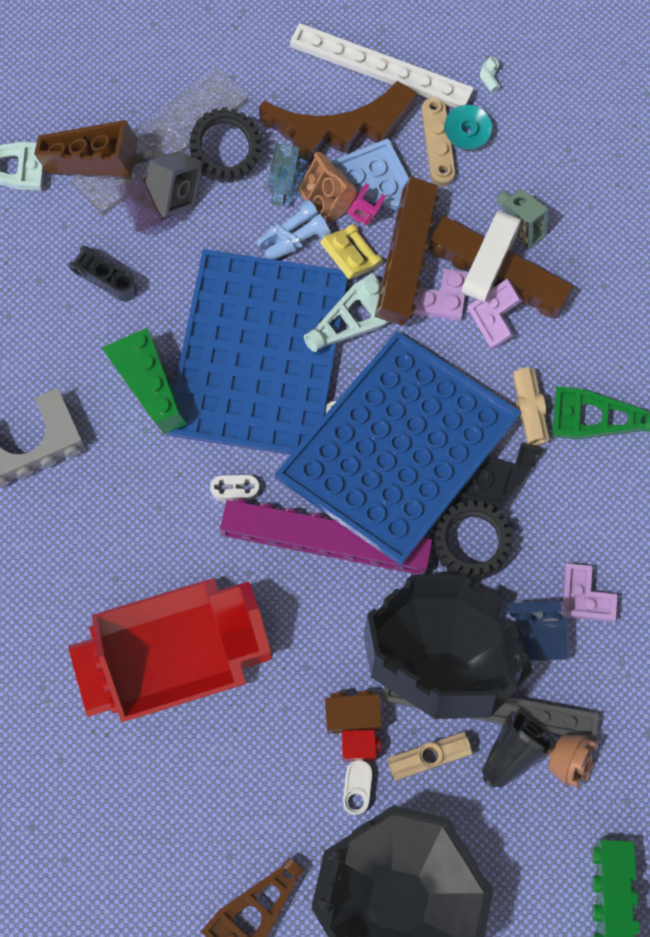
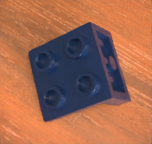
(543, 628)

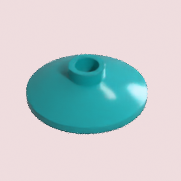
(469, 118)

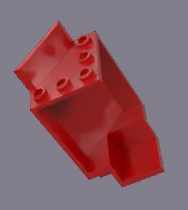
(169, 649)

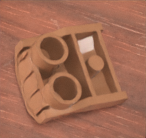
(327, 188)

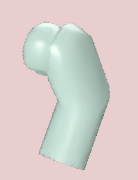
(488, 72)

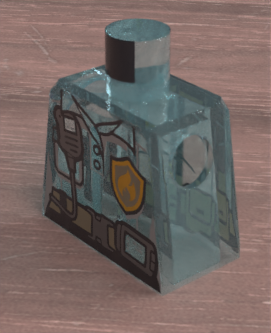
(284, 173)

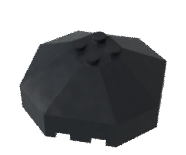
(446, 647)
(402, 879)

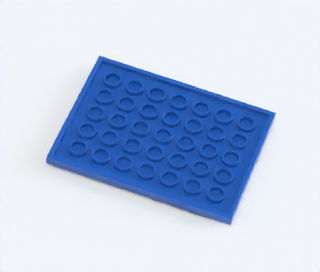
(398, 447)

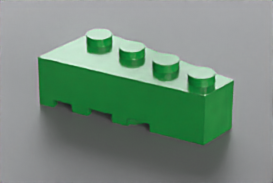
(145, 372)
(613, 889)

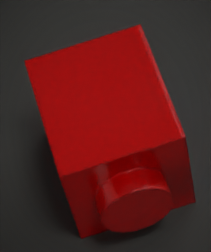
(360, 745)

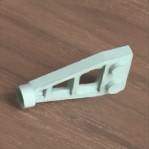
(29, 168)
(367, 292)

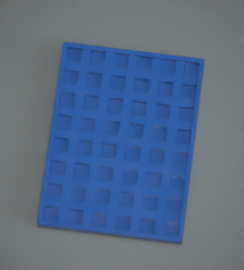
(245, 356)

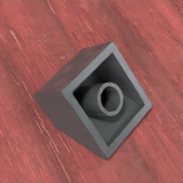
(174, 182)

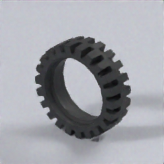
(226, 117)
(483, 512)

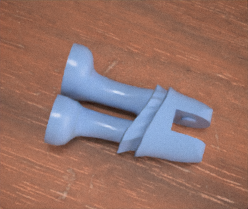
(285, 242)

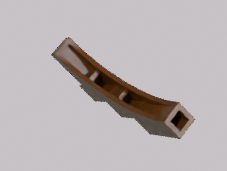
(312, 133)

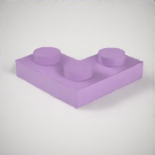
(446, 302)
(490, 313)
(580, 599)

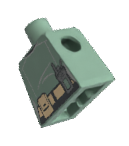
(532, 215)

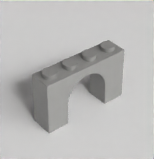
(59, 441)

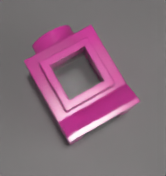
(362, 210)

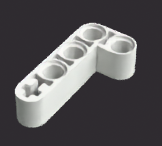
(491, 256)

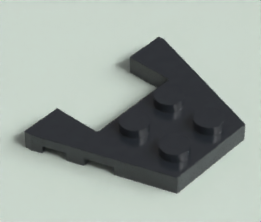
(498, 480)

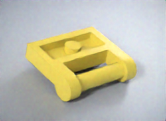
(346, 254)

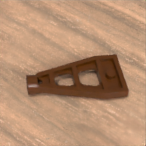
(223, 921)

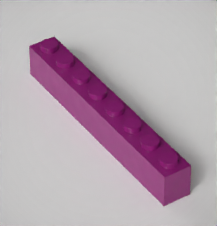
(310, 535)

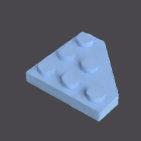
(377, 167)

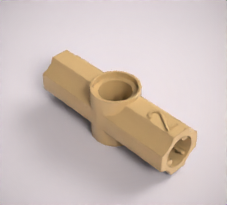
(531, 405)
(446, 750)

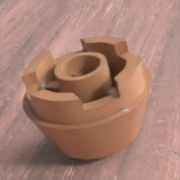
(572, 759)

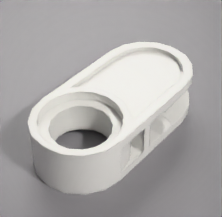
(357, 782)

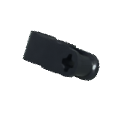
(90, 265)

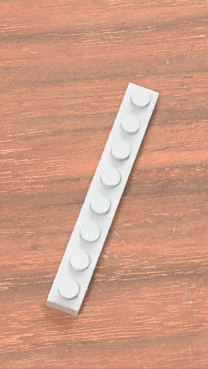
(380, 66)

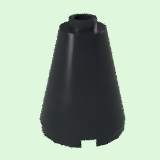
(515, 750)

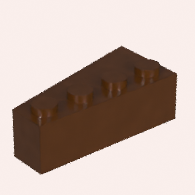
(90, 150)

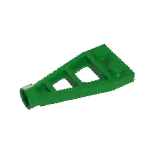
(567, 415)

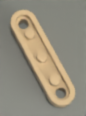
(437, 144)

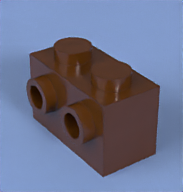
(352, 712)

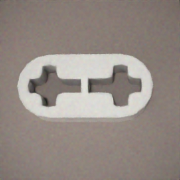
(234, 482)

